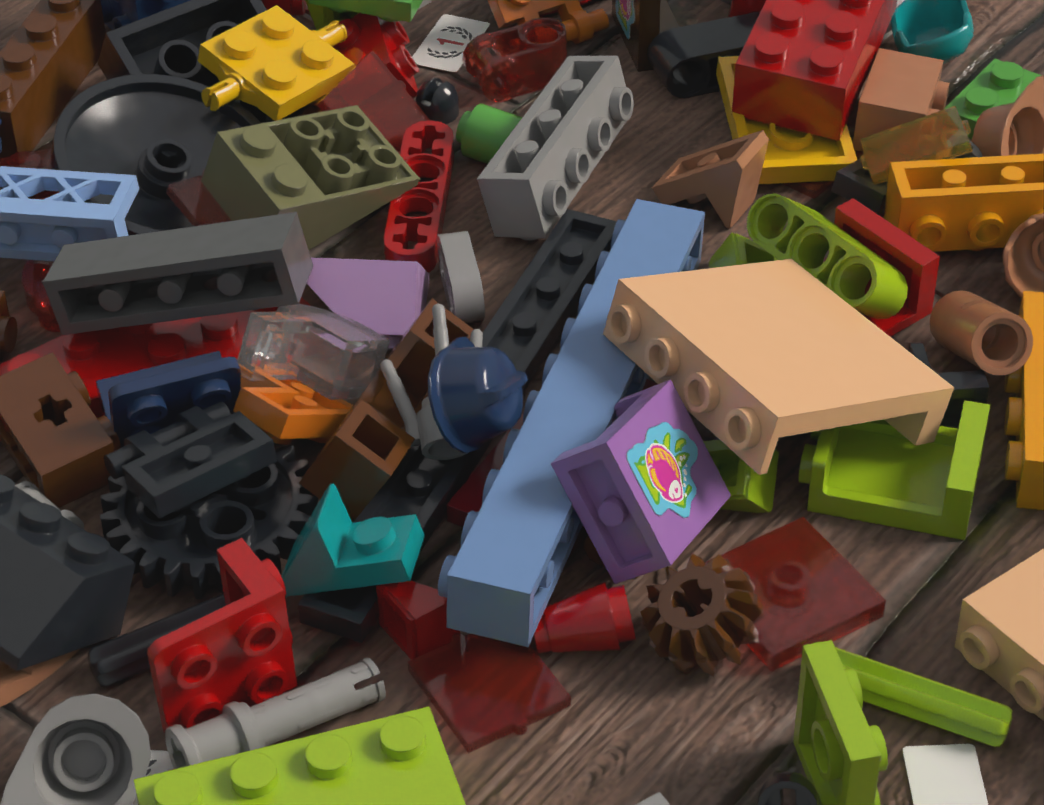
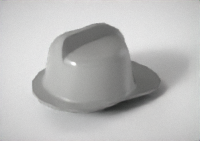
(81, 755)

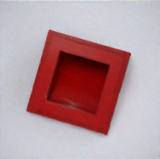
(414, 617)

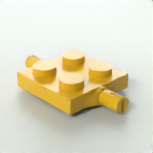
(273, 63)

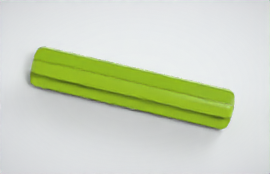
(930, 701)

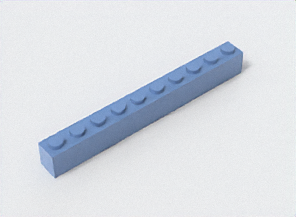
(526, 520)

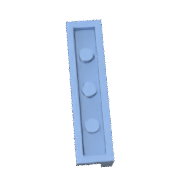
(41, 227)

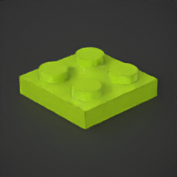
(832, 734)

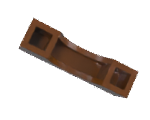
(373, 434)

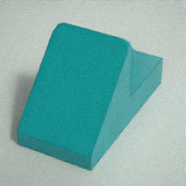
(347, 555)

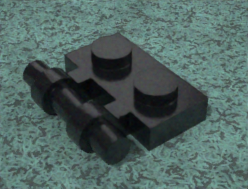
(191, 457)

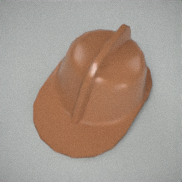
(1015, 126)

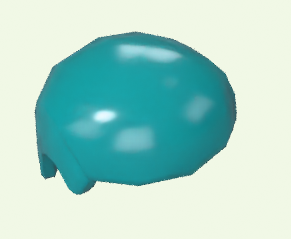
(933, 28)

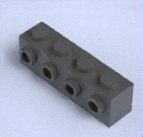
(179, 274)

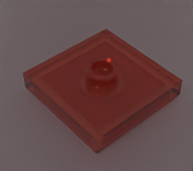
(804, 591)

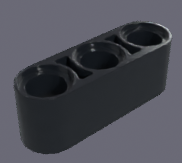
(689, 54)

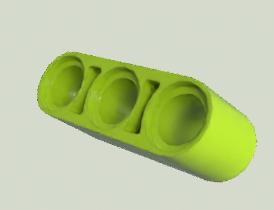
(847, 264)

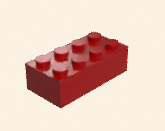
(809, 62)

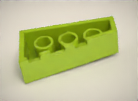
(361, 764)

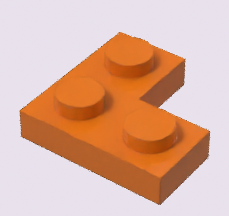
(290, 410)

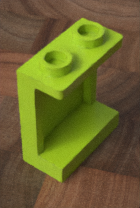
(886, 480)

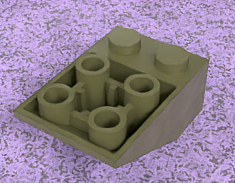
(318, 164)

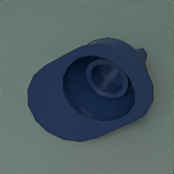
(474, 394)

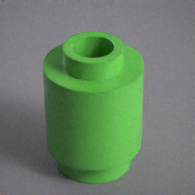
(484, 131)

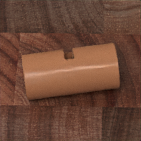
(981, 332)

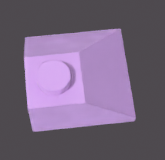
(372, 292)

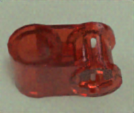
(523, 60)

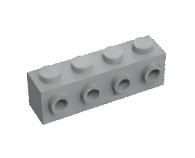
(555, 147)

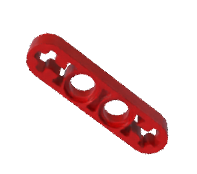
(425, 197)

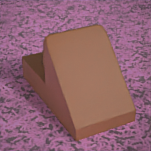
(722, 173)

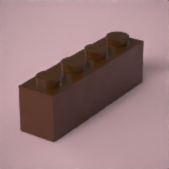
(45, 68)

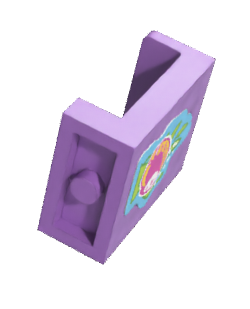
(643, 483)

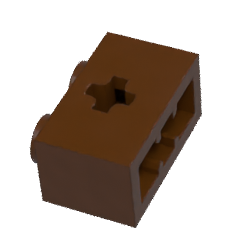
(54, 430)

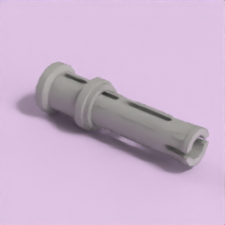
(275, 719)

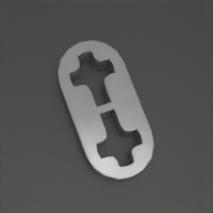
(461, 276)

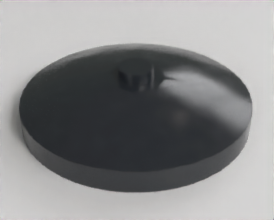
(143, 129)

